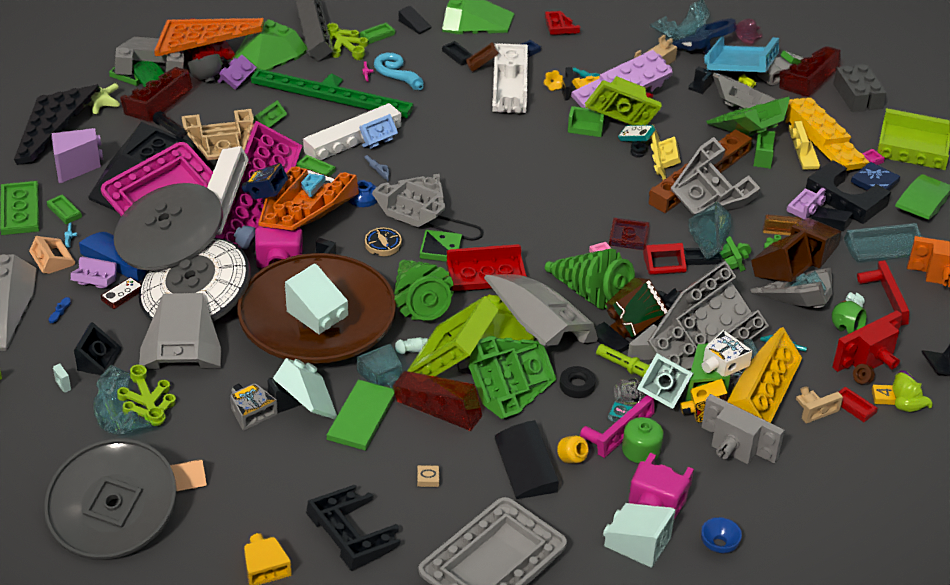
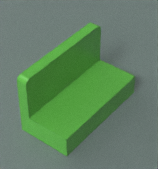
(270, 114)

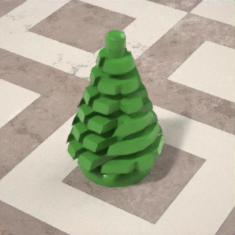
(594, 275)
(422, 290)

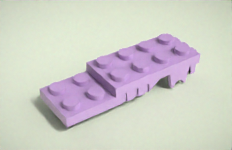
(644, 70)

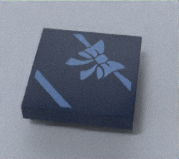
(875, 174)

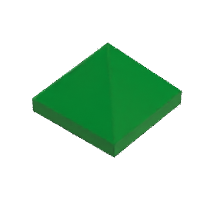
(332, 79)

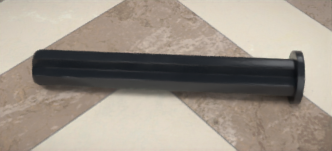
(160, 119)

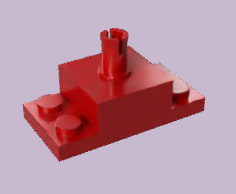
(870, 344)

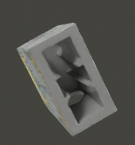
(252, 405)

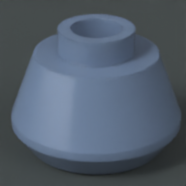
(245, 236)

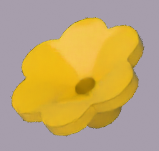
(556, 80)

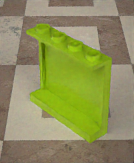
(915, 139)

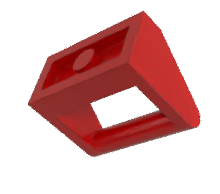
(665, 250)

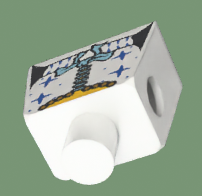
(726, 355)

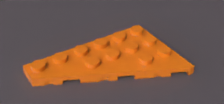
(193, 33)

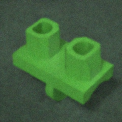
(739, 252)

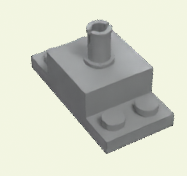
(740, 432)

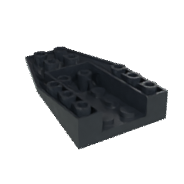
(141, 145)

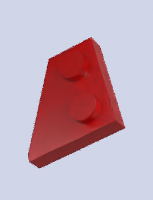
(559, 23)

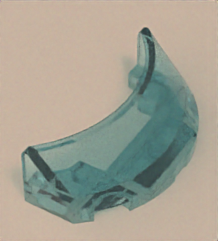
(695, 18)
(109, 408)

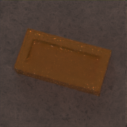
(779, 224)

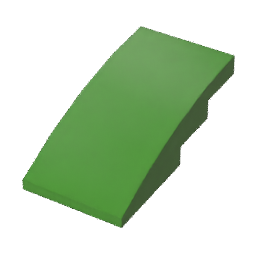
(924, 196)

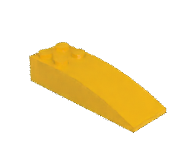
(767, 377)

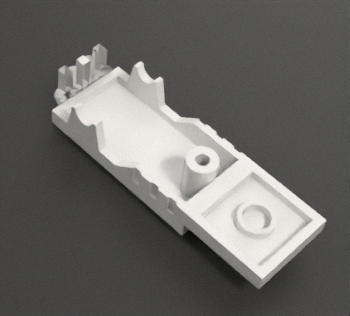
(510, 78)

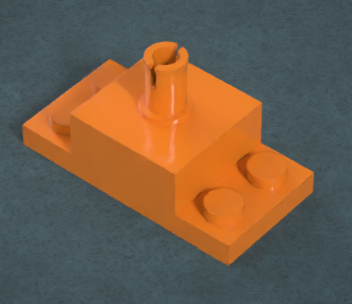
(931, 257)

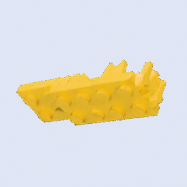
(825, 133)

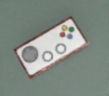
(121, 293)

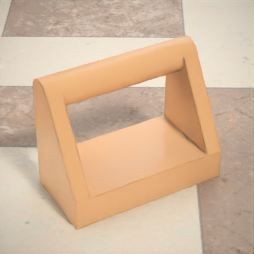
(45, 258)

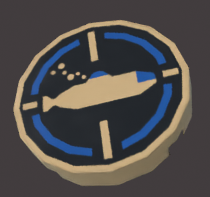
(383, 241)

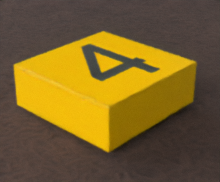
(883, 394)

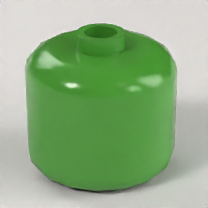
(642, 438)

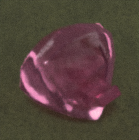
(747, 31)

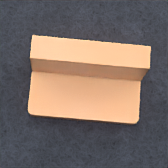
(189, 474)

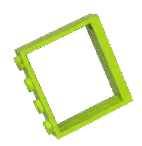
(466, 331)

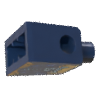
(266, 182)

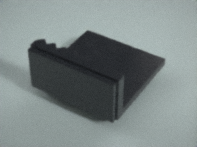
(939, 361)

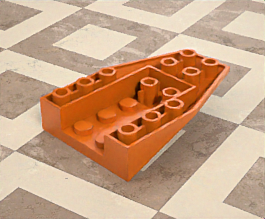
(294, 208)

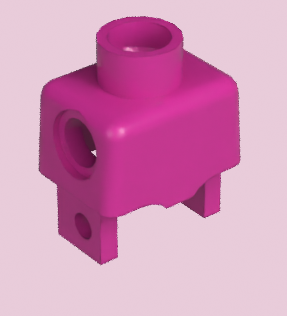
(276, 244)
(659, 485)

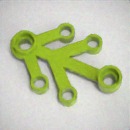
(358, 52)
(152, 413)

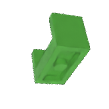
(585, 122)
(764, 149)

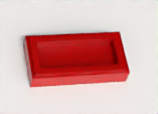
(857, 405)

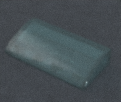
(881, 242)

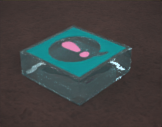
(617, 411)

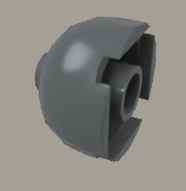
(206, 68)

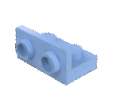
(378, 130)

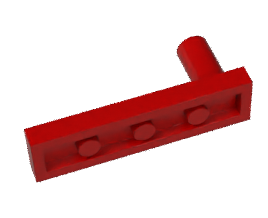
(888, 282)

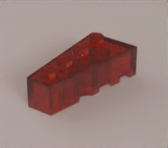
(440, 397)

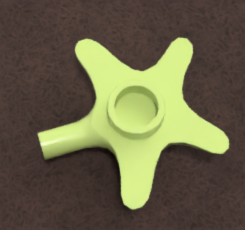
(103, 99)

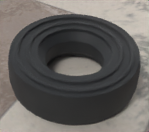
(577, 372)

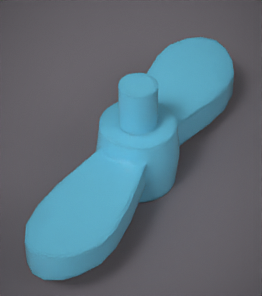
(69, 235)

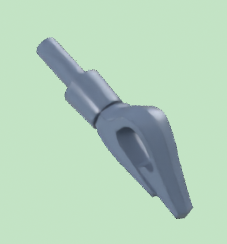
(382, 170)

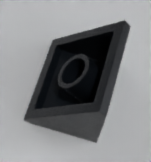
(95, 351)

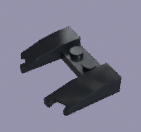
(330, 513)

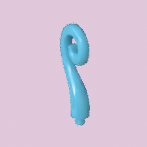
(407, 76)

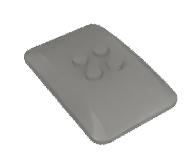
(495, 548)

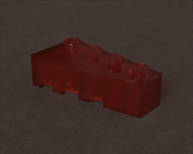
(811, 72)
(157, 94)

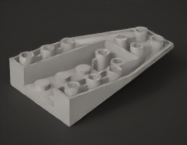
(703, 313)

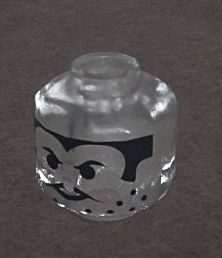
(626, 391)

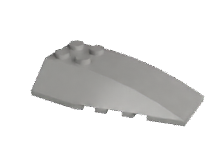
(16, 291)

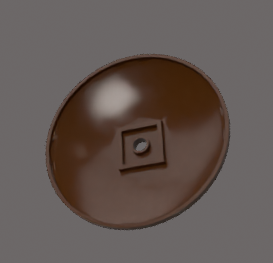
(277, 332)

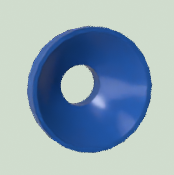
(365, 197)
(721, 529)

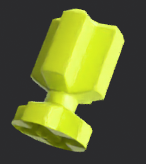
(746, 80)

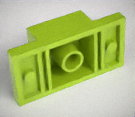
(623, 102)

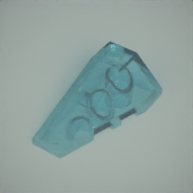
(711, 229)

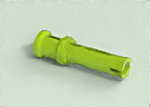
(634, 363)

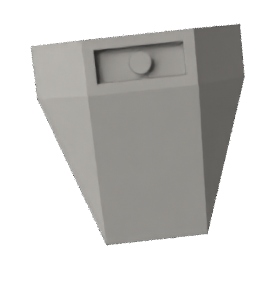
(181, 333)

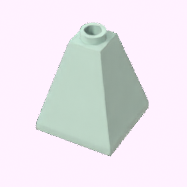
(664, 390)

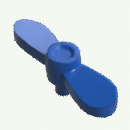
(59, 309)

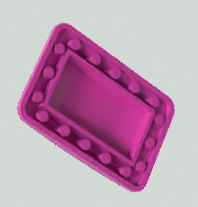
(171, 166)

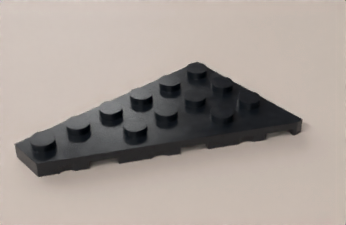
(51, 116)

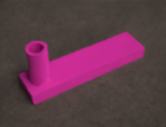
(614, 435)

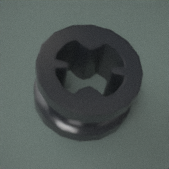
(638, 149)

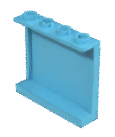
(741, 57)

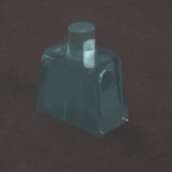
(380, 366)

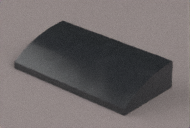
(527, 460)

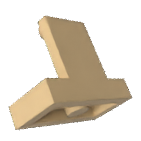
(818, 407)

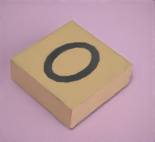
(428, 476)

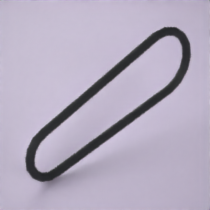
(457, 221)

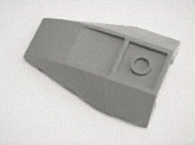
(541, 309)

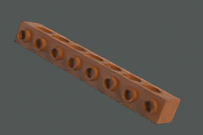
(736, 146)

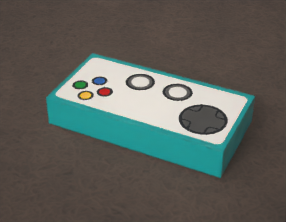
(636, 133)

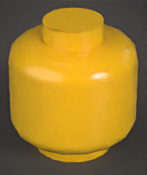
(572, 449)

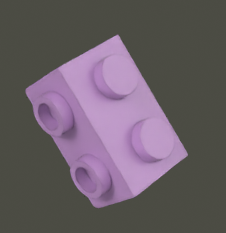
(806, 203)
(95, 272)

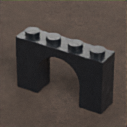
(863, 205)

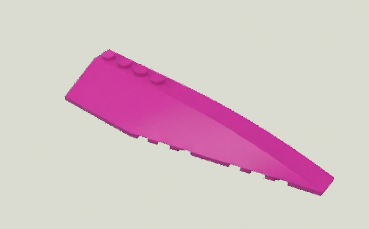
(263, 149)

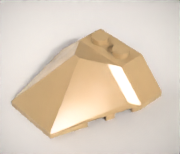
(215, 137)

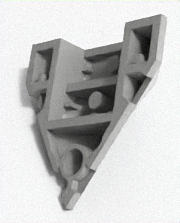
(738, 93)
(412, 199)
(801, 295)

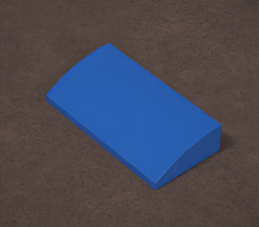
(102, 247)

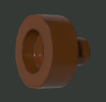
(863, 374)

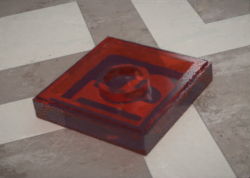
(629, 233)

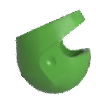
(846, 314)

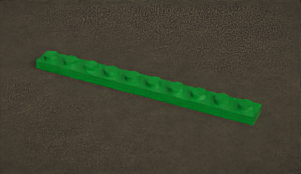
(328, 92)

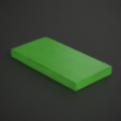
(19, 208)
(361, 415)

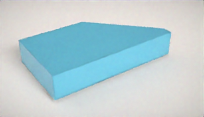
(312, 183)

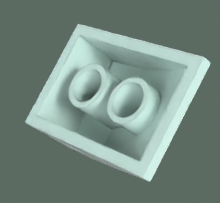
(306, 386)

